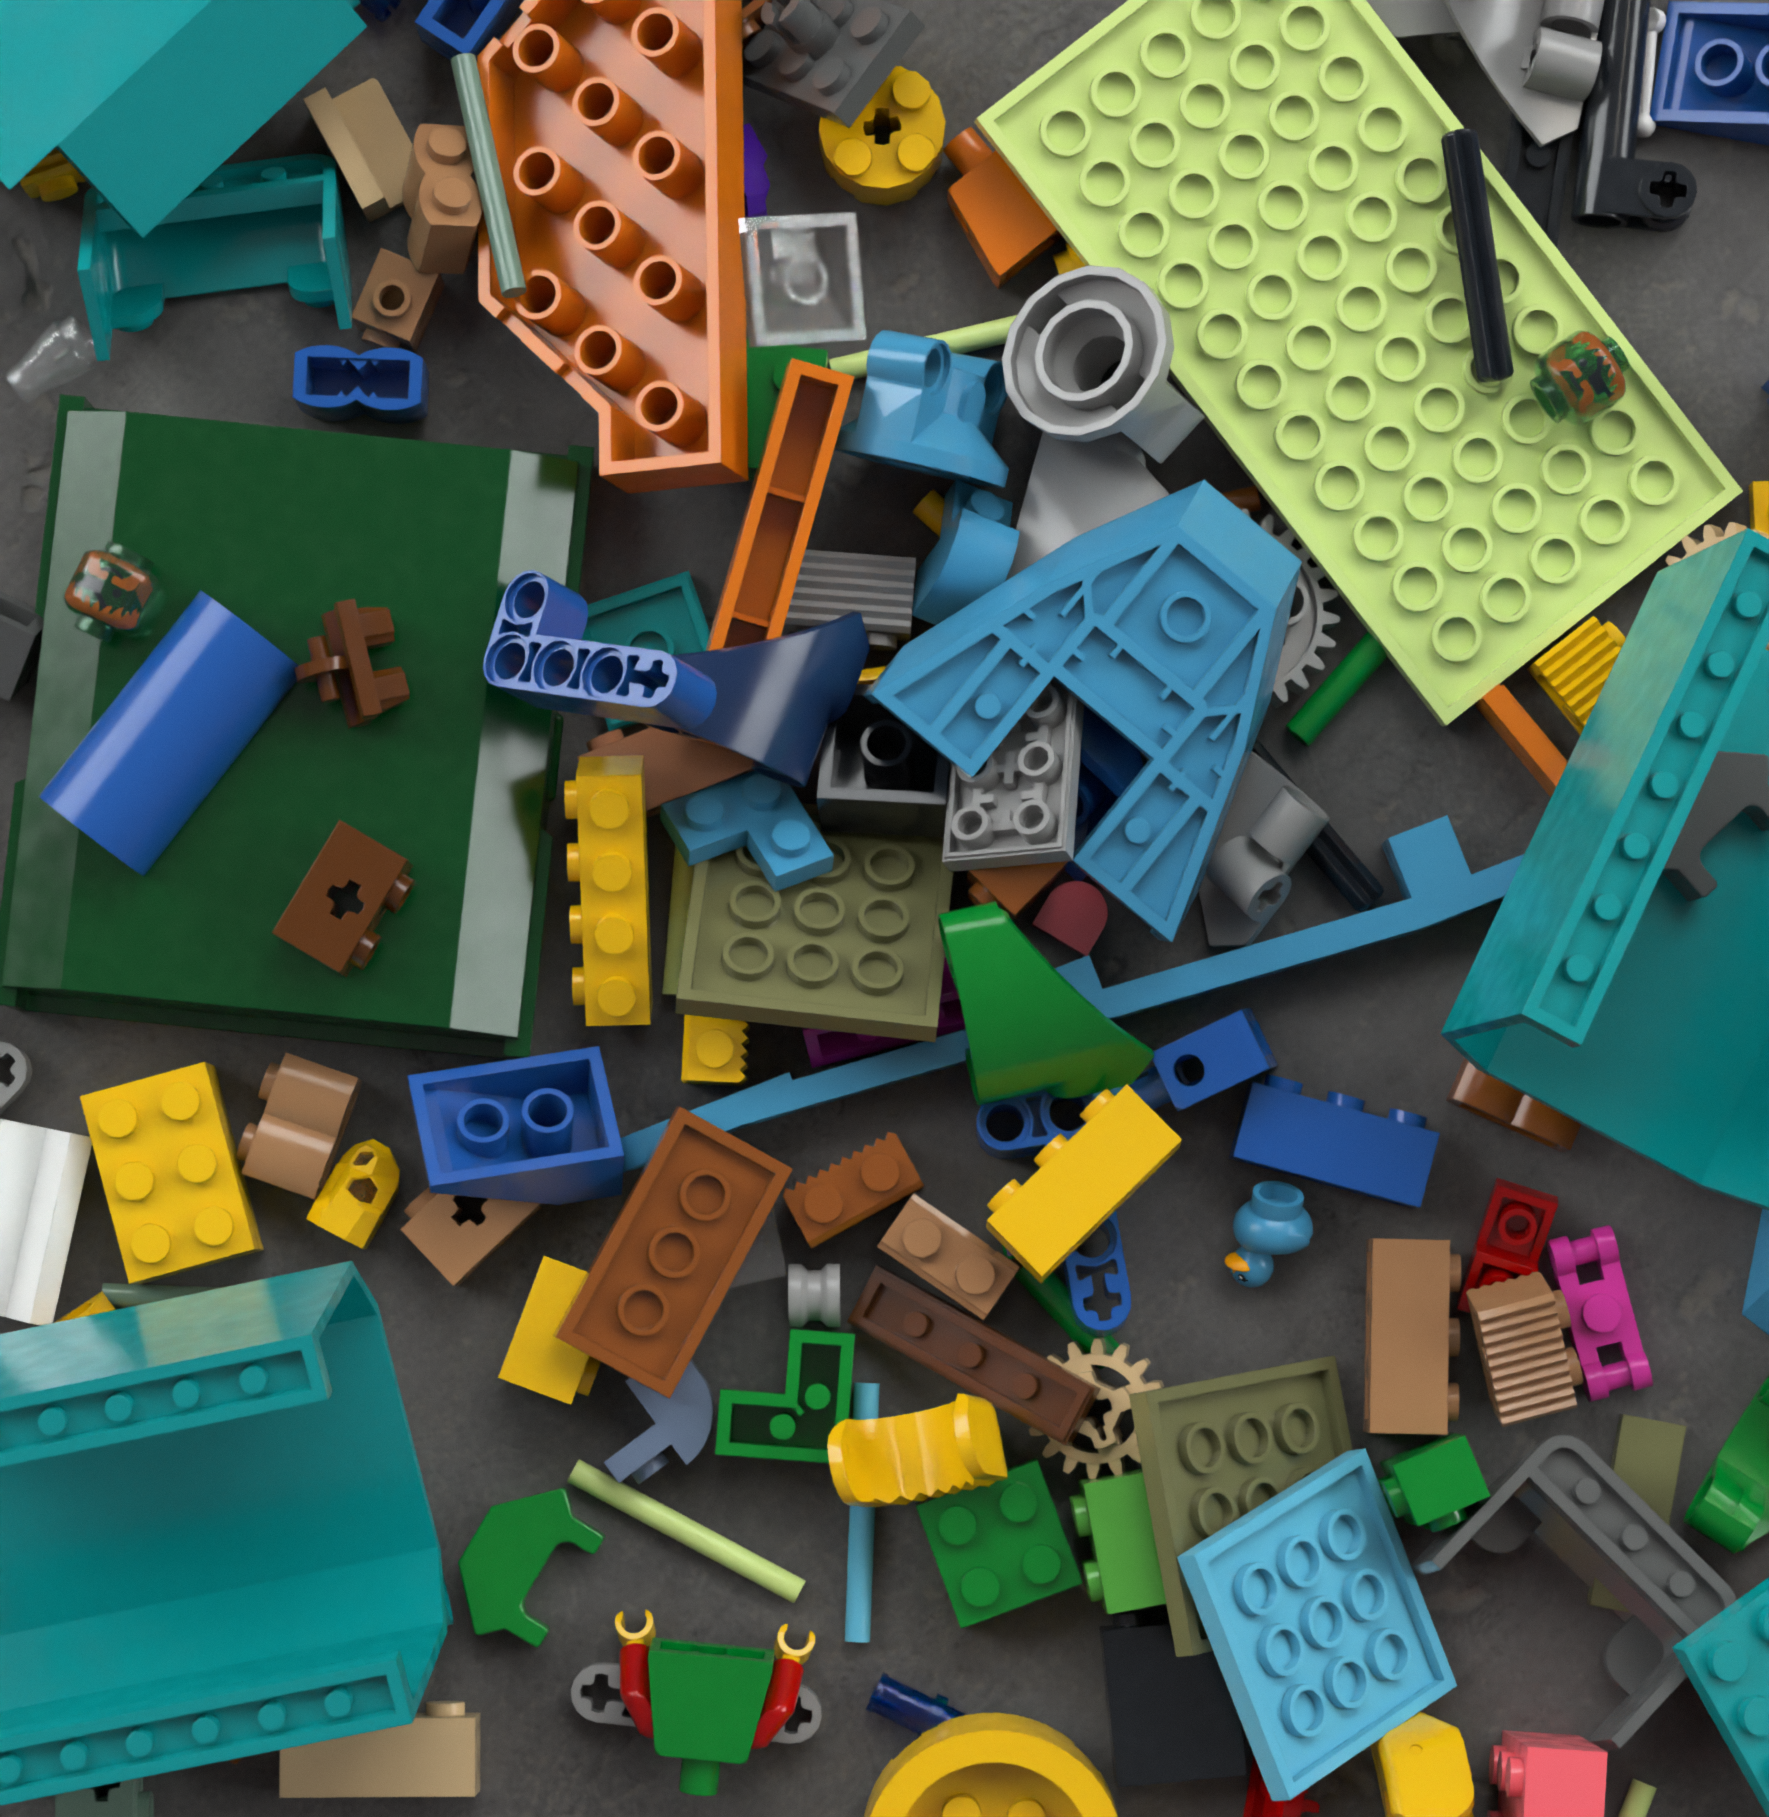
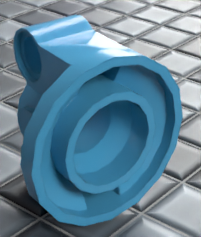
(929, 411)

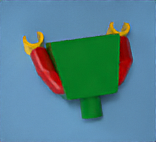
(707, 1698)

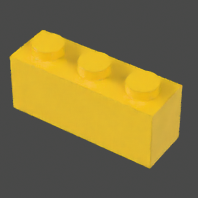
(1081, 1181)

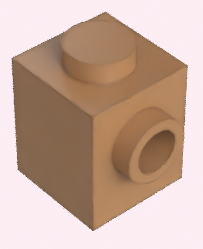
(396, 303)

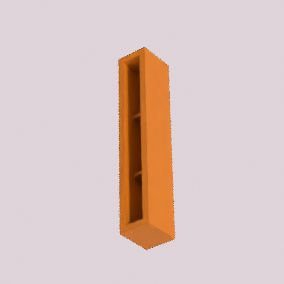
(781, 506)

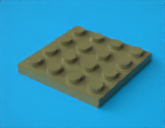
(829, 952)
(1224, 1450)

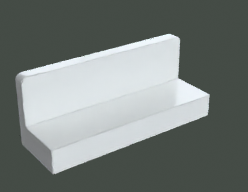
(38, 1210)

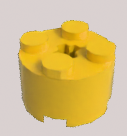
(914, 150)

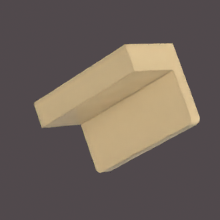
(365, 144)

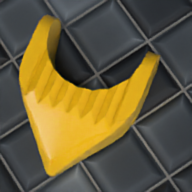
(917, 1454)
(1424, 1770)

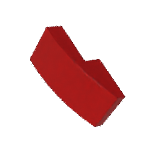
(1508, 1236)

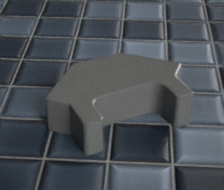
(1731, 786)

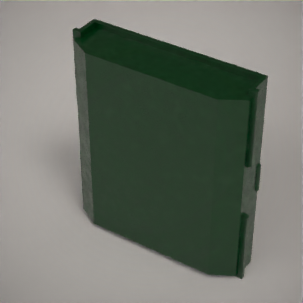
(448, 779)

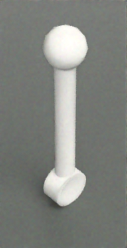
(1656, 24)

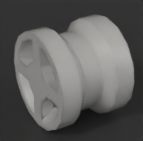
(814, 1295)

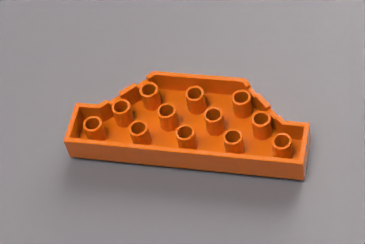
(625, 218)

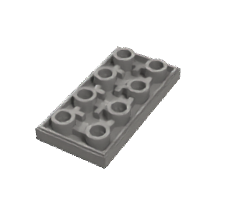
(1023, 795)

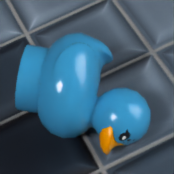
(1268, 1226)

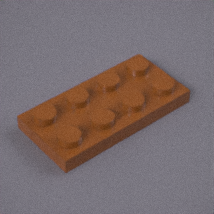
(673, 1252)

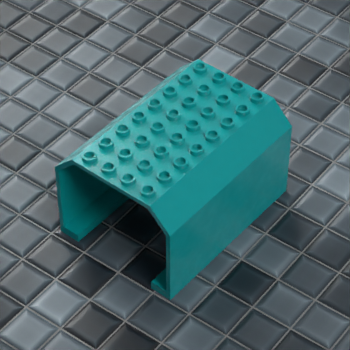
(1596, 968)
(208, 1534)

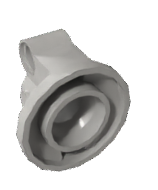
(1068, 342)

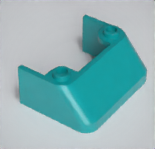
(233, 232)

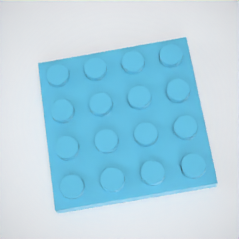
(1317, 1623)

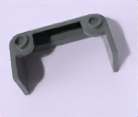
(1607, 1534)

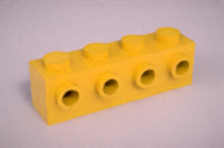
(613, 890)

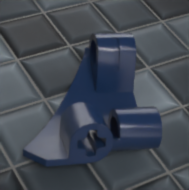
(781, 695)

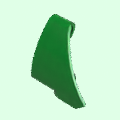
(1025, 1019)
(1734, 1494)

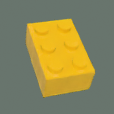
(171, 1173)

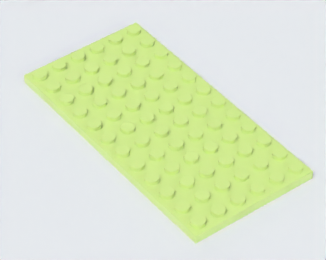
(1302, 235)

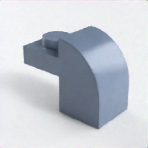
(680, 1421)

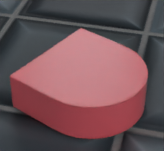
(1073, 916)

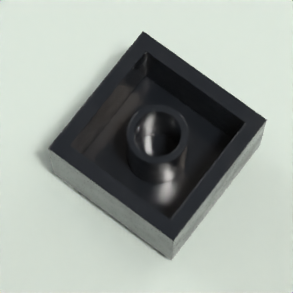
(880, 775)

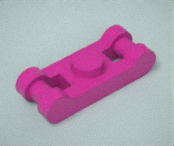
(1599, 1313)

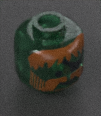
(1580, 377)
(112, 592)

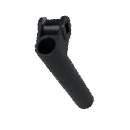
(1609, 182)

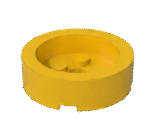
(991, 1770)

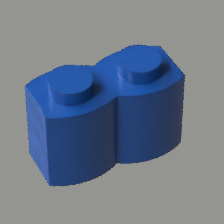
(341, 385)

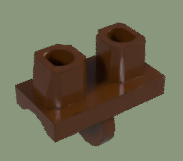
(349, 636)

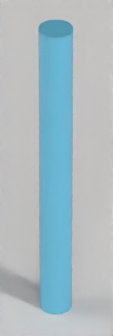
(861, 1537)

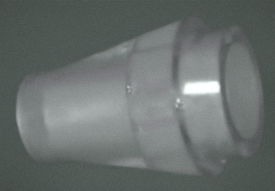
(54, 359)

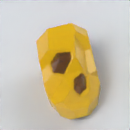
(358, 1193)

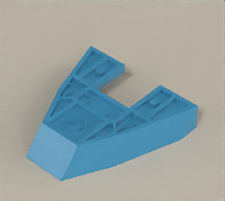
(1160, 631)

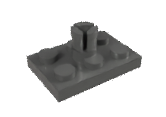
(828, 53)

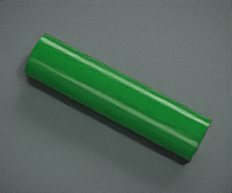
(1336, 690)
(1054, 1298)

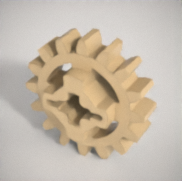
(1108, 1437)

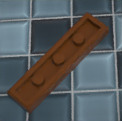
(973, 1355)

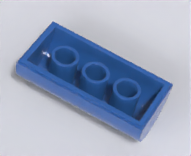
(171, 733)

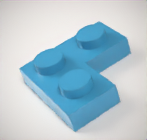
(751, 814)

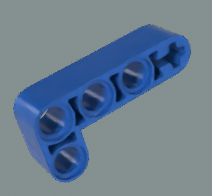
(545, 663)
(1036, 1134)

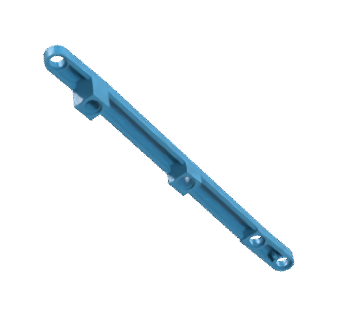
(1433, 889)

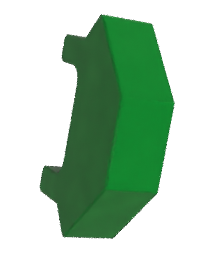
(510, 1556)

